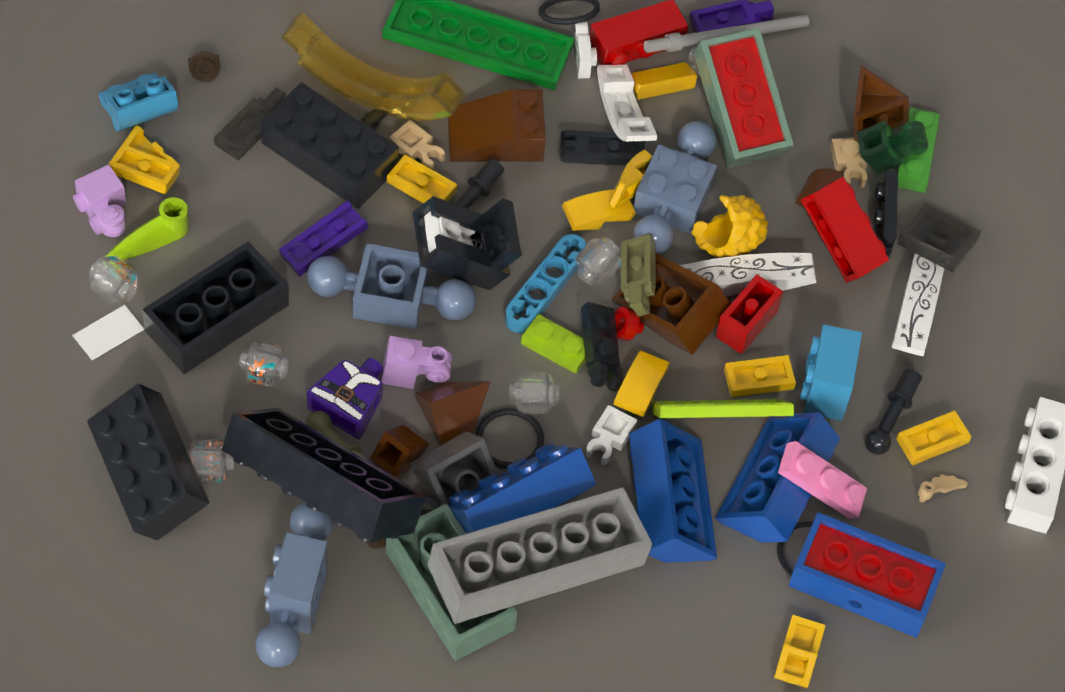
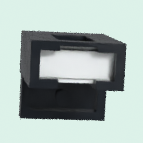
(466, 242)

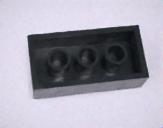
(329, 145)
(216, 307)
(147, 462)

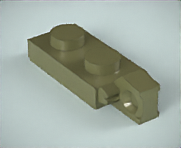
(638, 272)

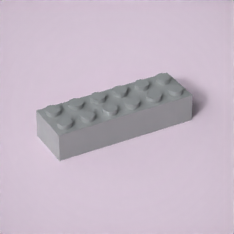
(538, 555)

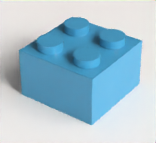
(830, 371)

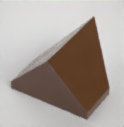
(878, 102)
(452, 407)

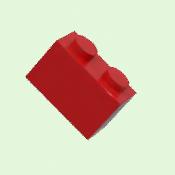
(749, 314)

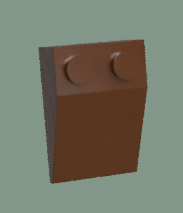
(499, 127)
(683, 305)

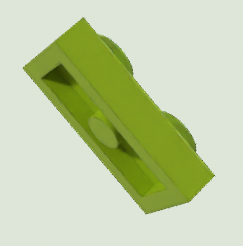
(555, 343)

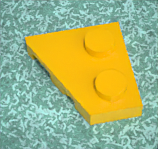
(145, 163)

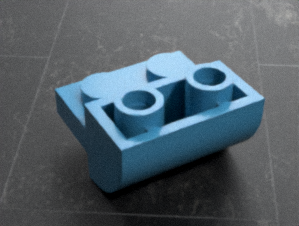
(139, 100)

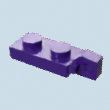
(730, 15)

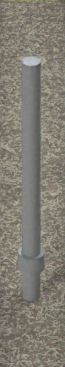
(676, 41)

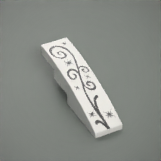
(736, 272)
(918, 306)

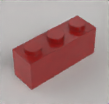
(623, 36)
(845, 229)

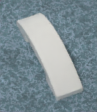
(621, 105)

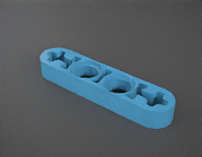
(544, 282)

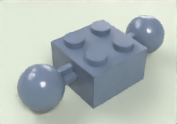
(676, 185)
(390, 287)
(295, 587)

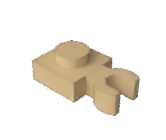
(417, 144)
(848, 159)

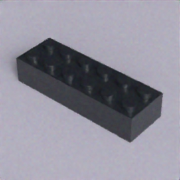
(323, 474)

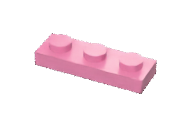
(822, 480)

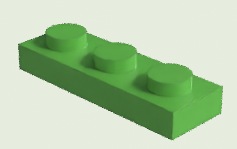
(915, 172)

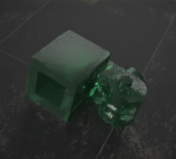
(886, 149)

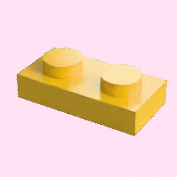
(420, 181)
(759, 376)
(933, 438)

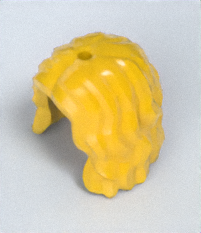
(735, 231)

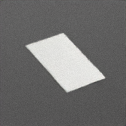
(108, 332)

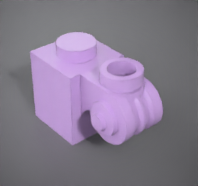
(102, 199)
(408, 358)

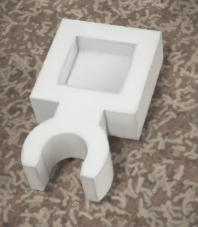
(584, 54)
(610, 432)

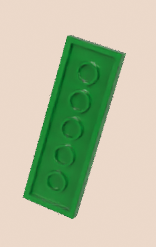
(480, 39)

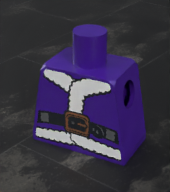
(348, 395)

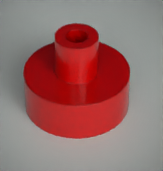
(627, 324)

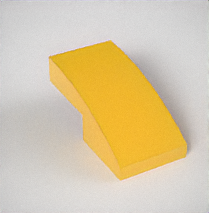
(630, 178)
(593, 209)
(641, 383)
(799, 651)

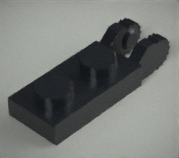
(601, 346)

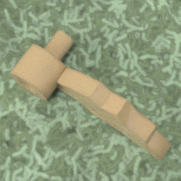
(939, 484)

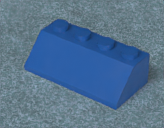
(672, 493)
(762, 499)

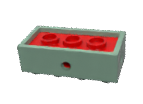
(743, 97)

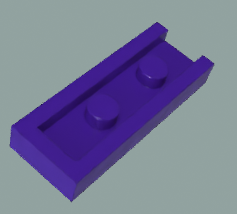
(323, 238)

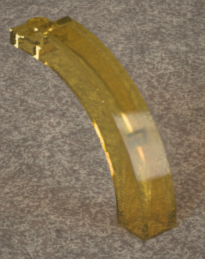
(396, 95)

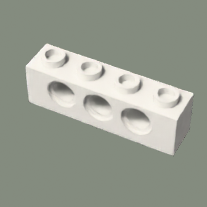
(1025, 507)

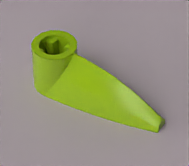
(157, 232)

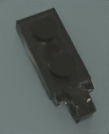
(245, 127)

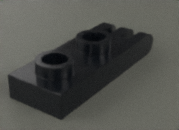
(597, 148)
(886, 215)

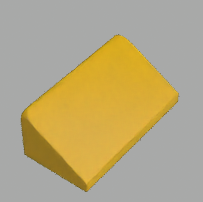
(663, 80)

